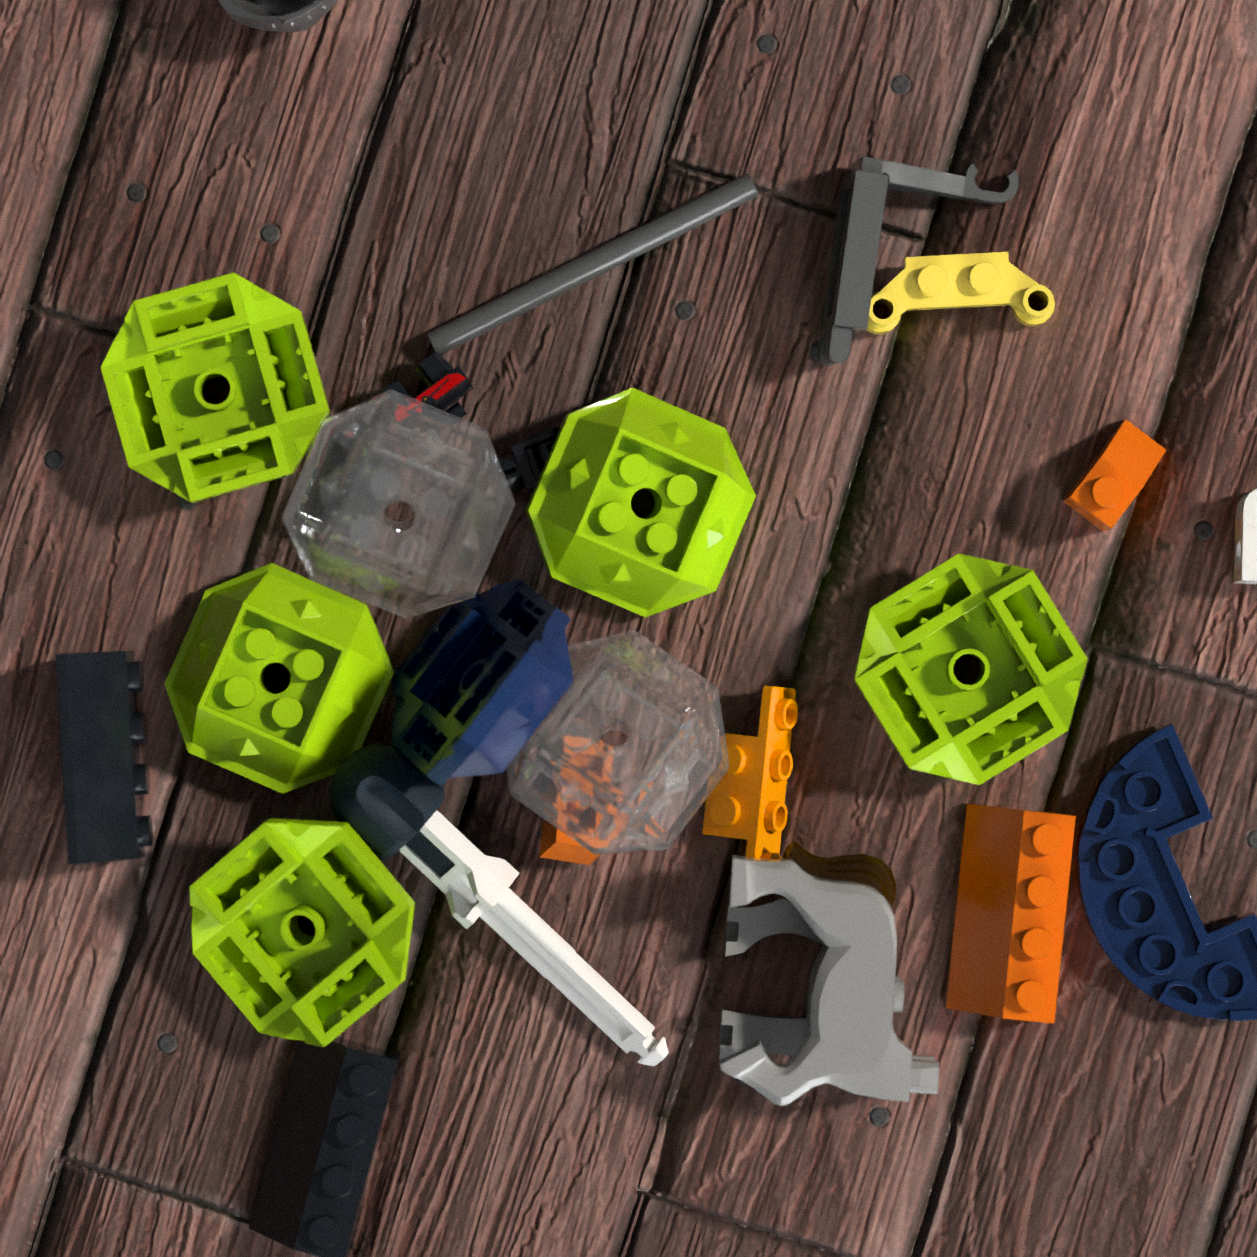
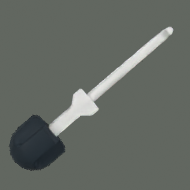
(396, 810)

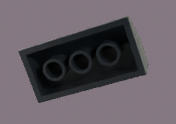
(102, 756)
(324, 1146)

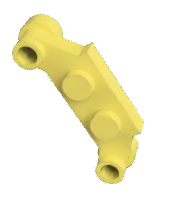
(960, 283)

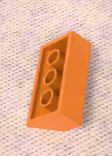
(1010, 913)

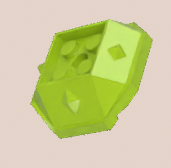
(171, 352)
(586, 493)
(1025, 662)
(333, 690)
(262, 959)

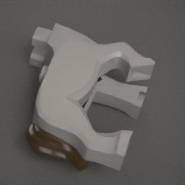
(850, 987)

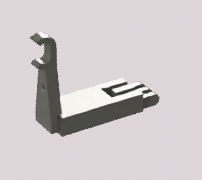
(859, 233)

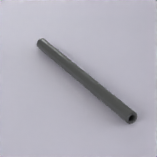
(593, 264)

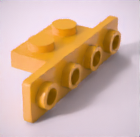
(753, 791)

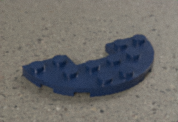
(1140, 898)

